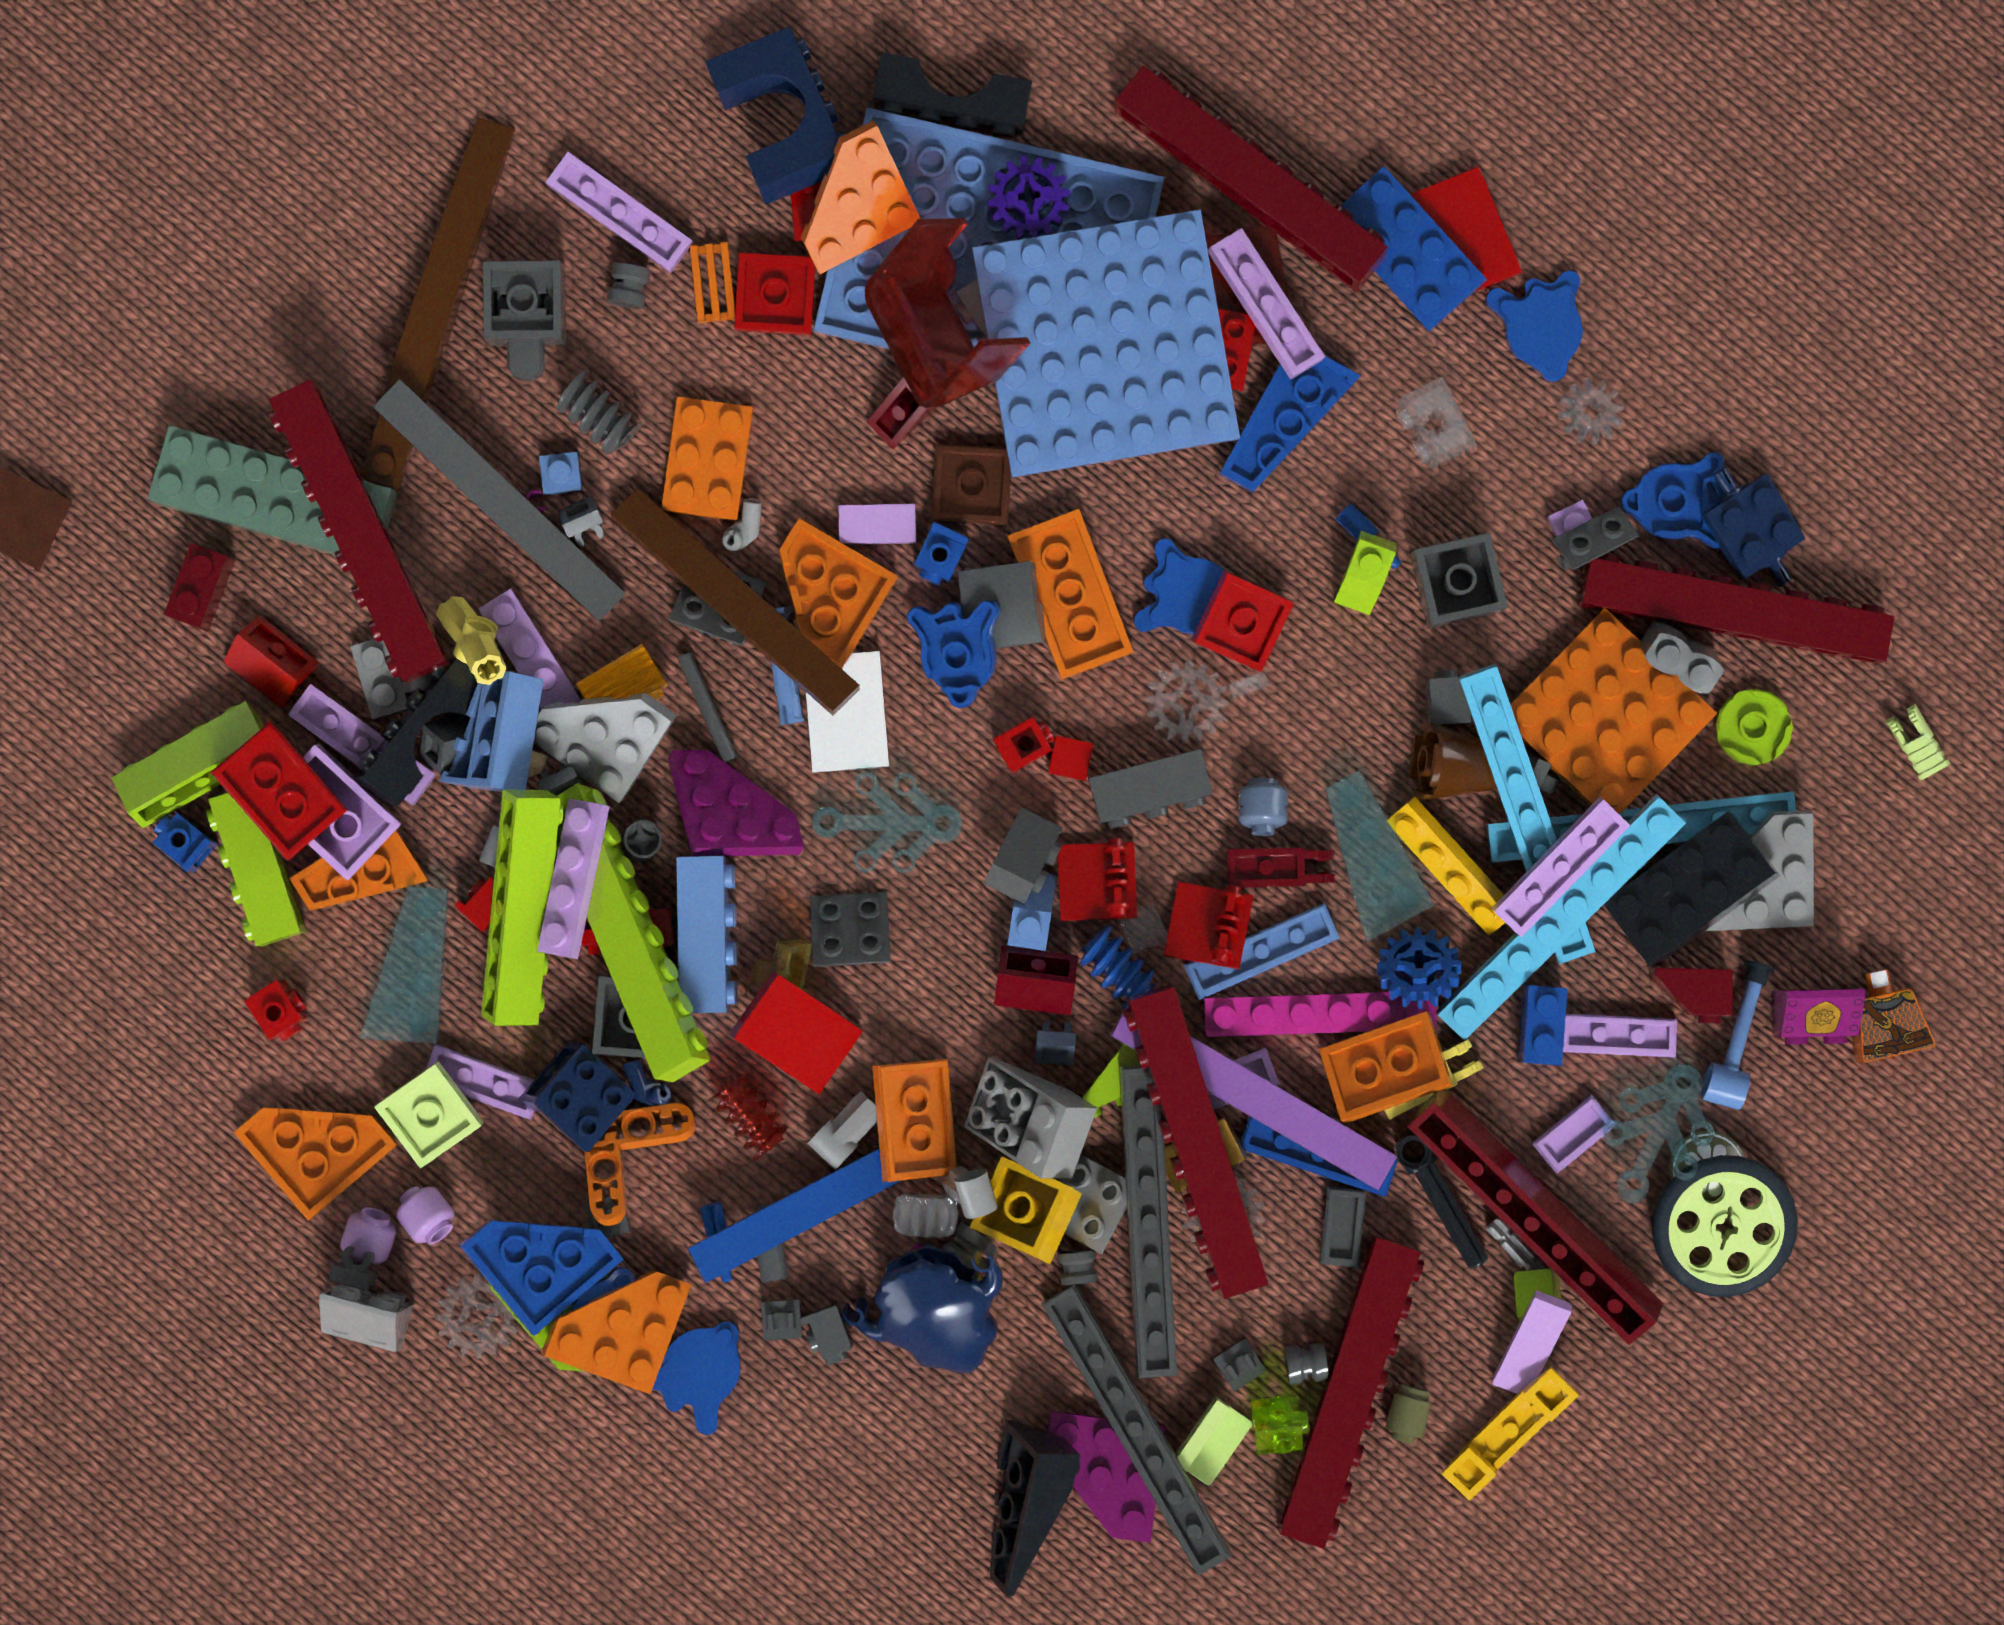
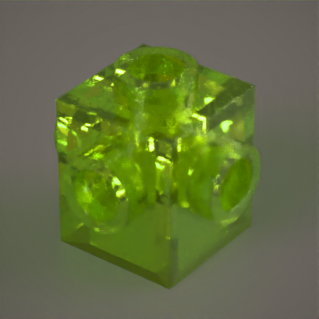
(1278, 1424)

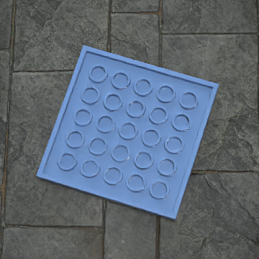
(1119, 343)

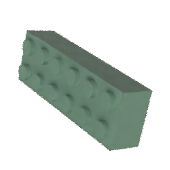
(245, 489)

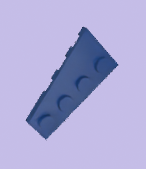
(1284, 418)

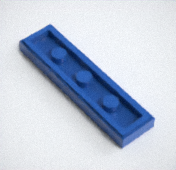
(1272, 1145)

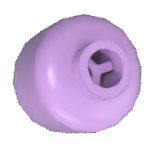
(425, 1215)
(369, 1232)

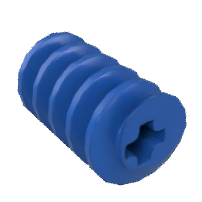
(1116, 966)

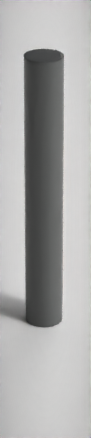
(707, 707)

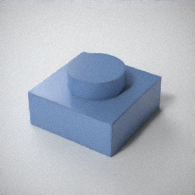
(560, 473)

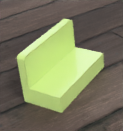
(1212, 1441)

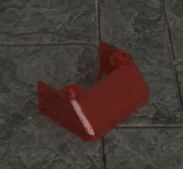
(921, 323)

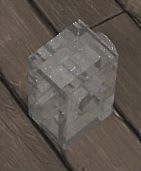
(1438, 403)

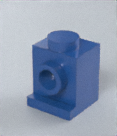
(948, 540)
(197, 844)

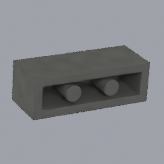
(1150, 788)

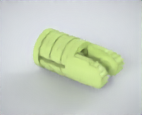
(1922, 751)

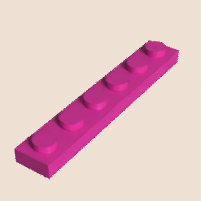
(1306, 1014)

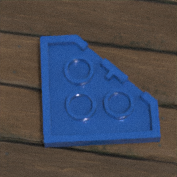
(539, 1265)

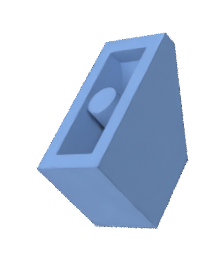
(1032, 920)

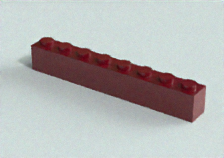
(1250, 178)
(358, 531)
(1737, 610)
(1196, 1141)
(1536, 1215)
(1349, 1392)

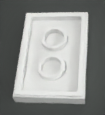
(858, 730)

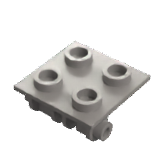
(1099, 1206)

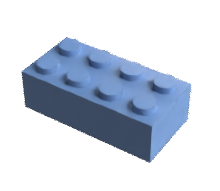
(705, 932)

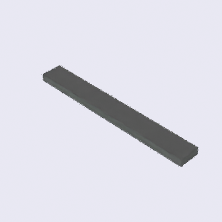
(499, 500)
(1147, 1227)
(1137, 1429)

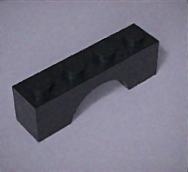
(998, 105)
(392, 767)

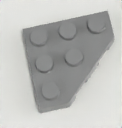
(604, 738)
(1789, 899)

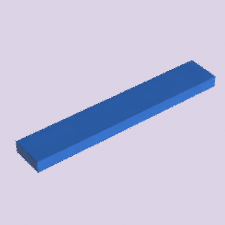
(789, 1216)

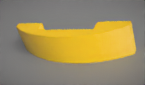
(1508, 1432)

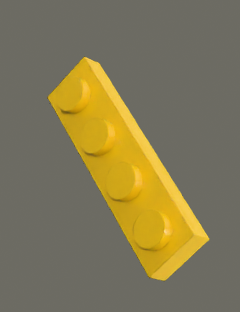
(1448, 863)

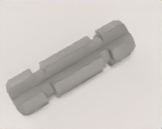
(1515, 1246)

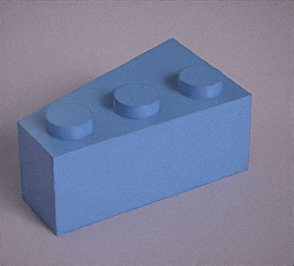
(498, 736)

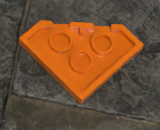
(858, 201)
(832, 589)
(314, 1152)
(621, 1331)

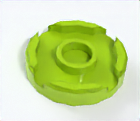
(1753, 727)

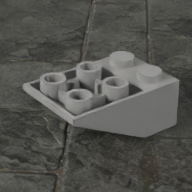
(1030, 1119)
(365, 1316)

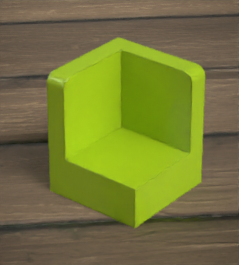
(1529, 1281)

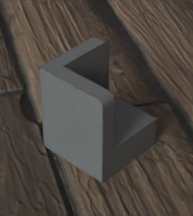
(439, 739)

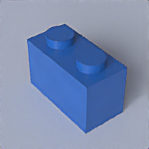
(1542, 1025)

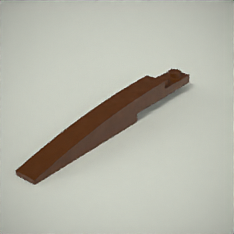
(440, 291)

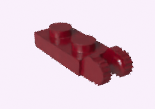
(1274, 867)

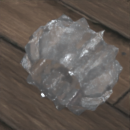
(1583, 422)
(925, 1215)

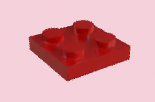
(775, 294)
(1242, 621)

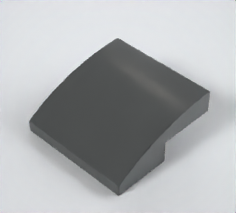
(1016, 592)

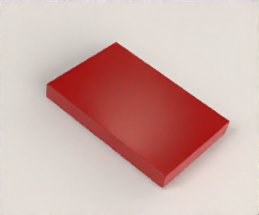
(1470, 219)
(279, 791)
(795, 1032)

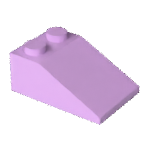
(360, 829)

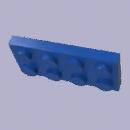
(1420, 259)

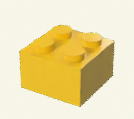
(1029, 1211)

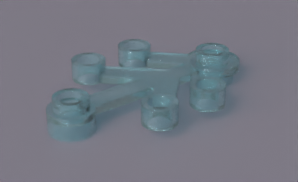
(894, 823)
(1662, 1126)

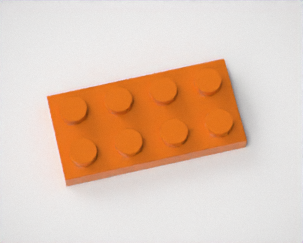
(1076, 600)

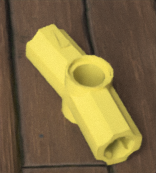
(473, 639)

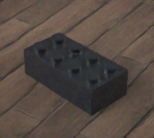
(1691, 889)

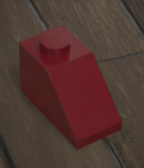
(898, 415)
(1698, 991)

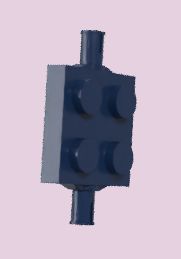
(1753, 526)

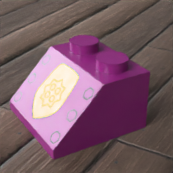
(1817, 1013)

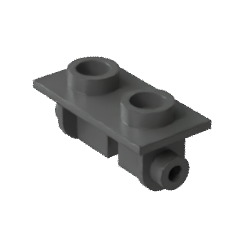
(1594, 539)

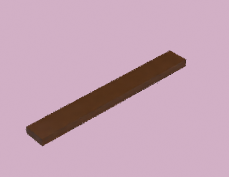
(735, 602)

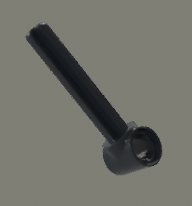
(1442, 1200)

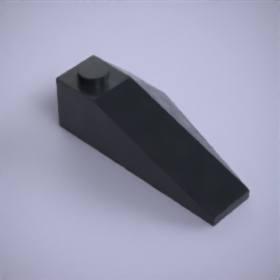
(1035, 1488)

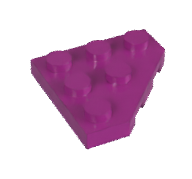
(729, 812)
(1107, 1475)

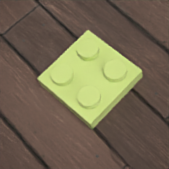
(429, 1114)

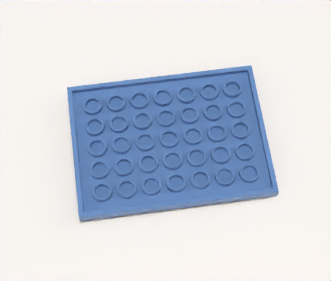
(950, 178)

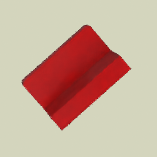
(269, 661)

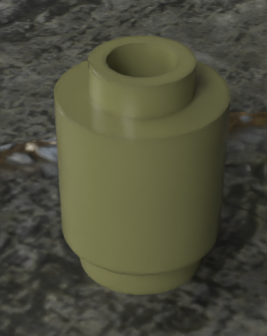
(1408, 1413)

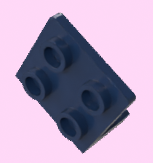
(578, 1094)

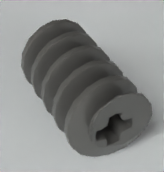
(596, 415)

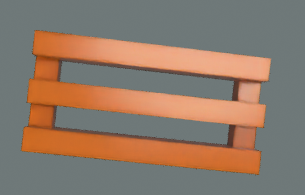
(709, 250)

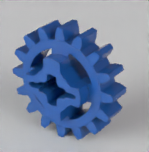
(1434, 957)

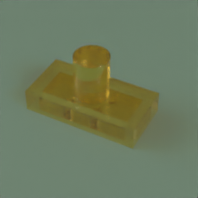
(789, 961)

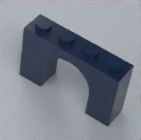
(779, 66)

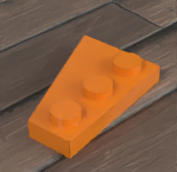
(386, 870)

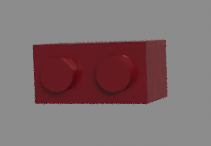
(199, 587)
(1036, 980)

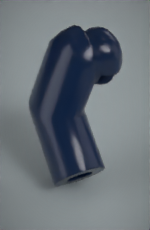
(645, 1090)

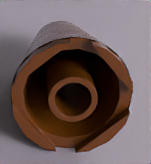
(1448, 763)

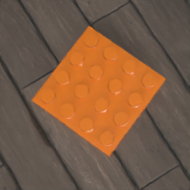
(1608, 715)

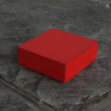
(1070, 758)

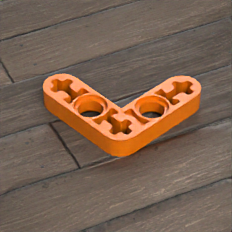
(611, 1149)

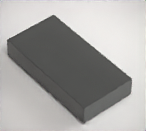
(1342, 1226)

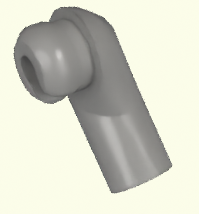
(746, 528)

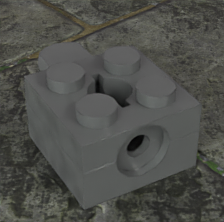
(524, 311)

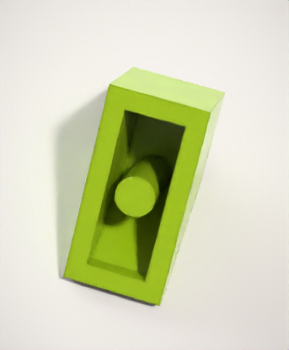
(1366, 572)

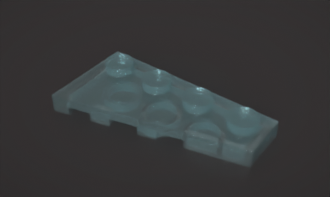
(1376, 864)
(412, 974)

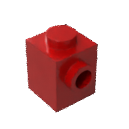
(278, 1010)

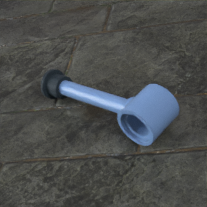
(1725, 1082)

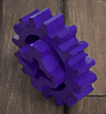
(1044, 197)

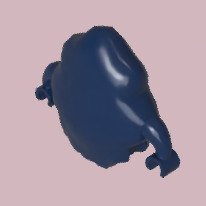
(935, 1307)

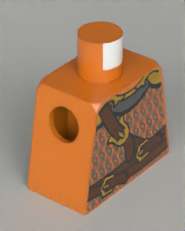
(1890, 1022)

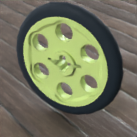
(1764, 1258)

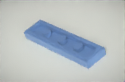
(1267, 950)

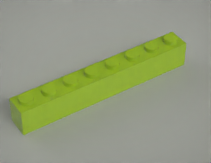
(638, 960)

